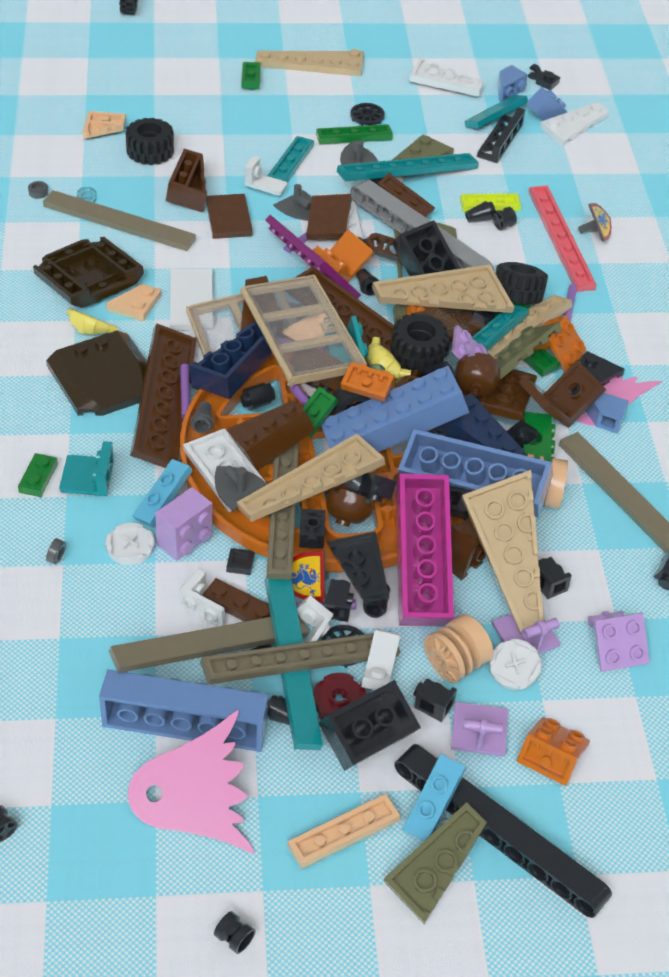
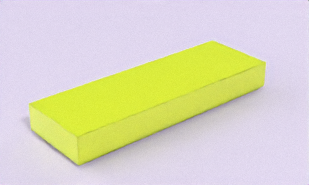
(500, 201)

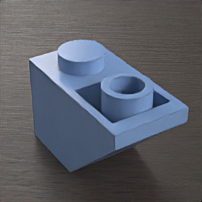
(511, 82)
(546, 105)
(608, 412)

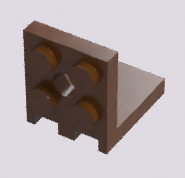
(559, 399)

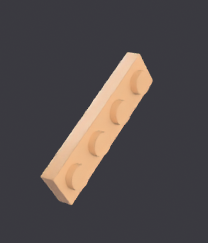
(343, 831)

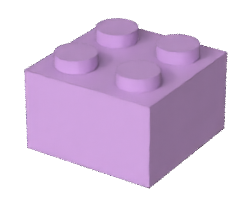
(184, 523)

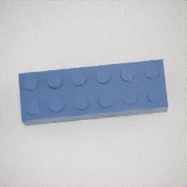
(415, 405)
(472, 464)
(181, 708)

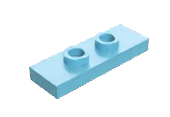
(162, 492)
(434, 798)

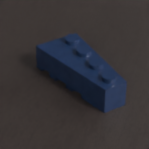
(232, 364)
(479, 428)

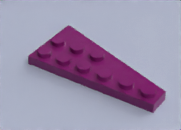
(308, 255)

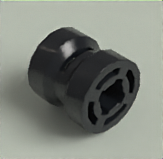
(234, 932)

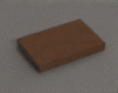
(228, 216)
(328, 216)

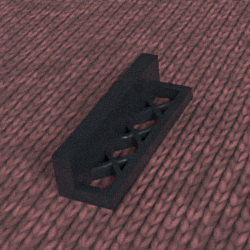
(504, 140)

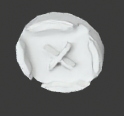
(130, 544)
(515, 664)

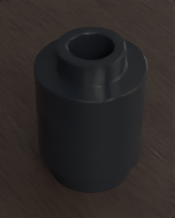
(257, 396)

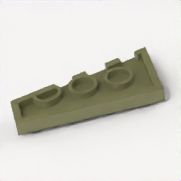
(424, 147)
(523, 346)
(432, 866)

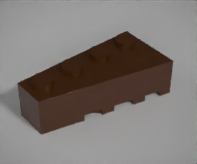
(466, 549)

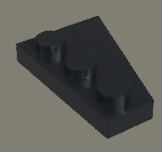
(600, 368)
(362, 564)

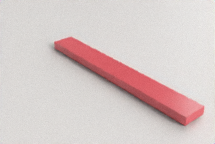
(562, 238)

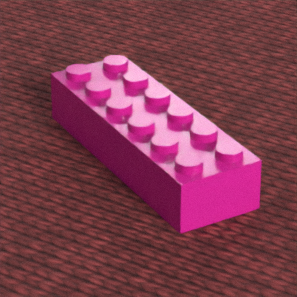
(424, 550)

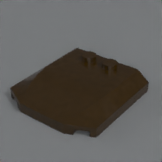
(88, 271)
(100, 373)

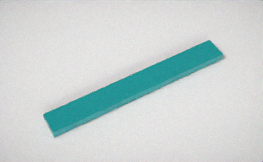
(406, 167)
(296, 685)

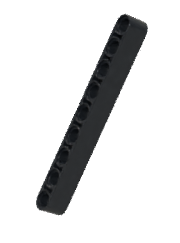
(515, 838)

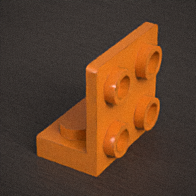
(346, 255)
(566, 344)
(368, 381)
(552, 750)

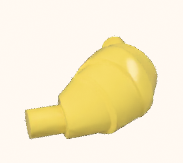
(88, 325)
(379, 355)

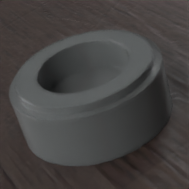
(38, 189)
(56, 551)

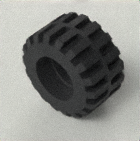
(149, 141)
(522, 282)
(419, 341)

